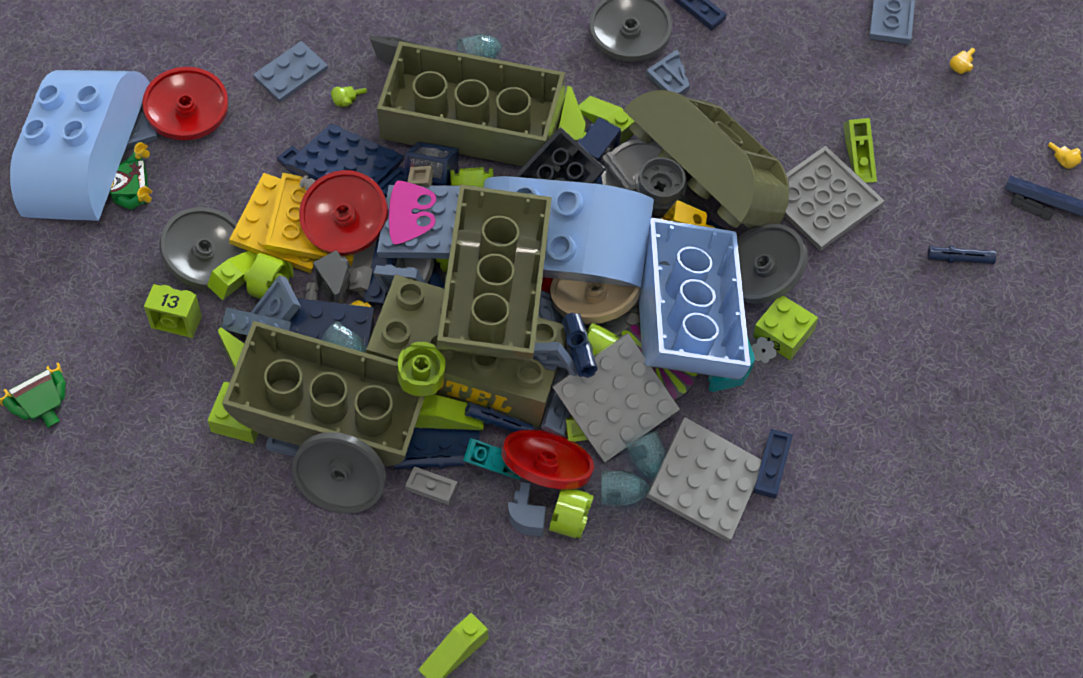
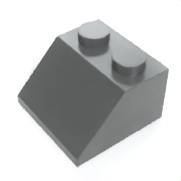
(333, 277)

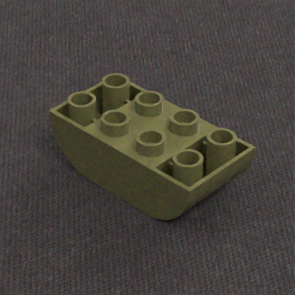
(716, 154)

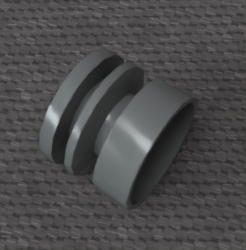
(662, 181)

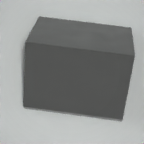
(386, 47)

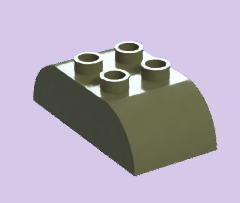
(495, 273)
(309, 387)

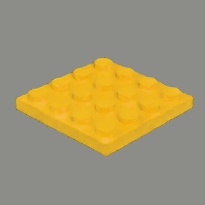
(255, 221)
(285, 228)

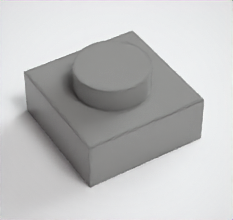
(360, 279)

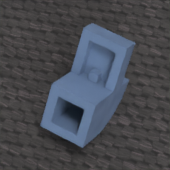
(525, 517)

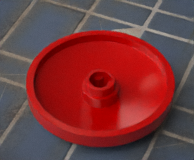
(185, 103)
(343, 212)
(547, 459)

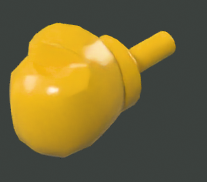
(962, 62)
(1065, 156)

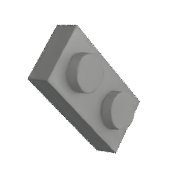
(431, 485)

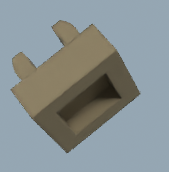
(421, 176)

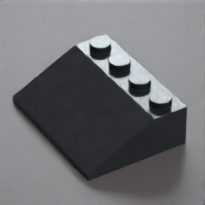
(562, 160)

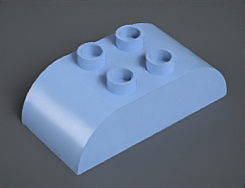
(74, 142)
(592, 230)
(696, 305)

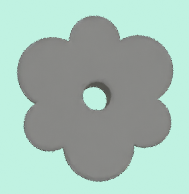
(763, 343)

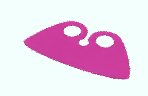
(401, 219)

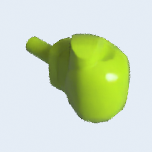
(344, 96)

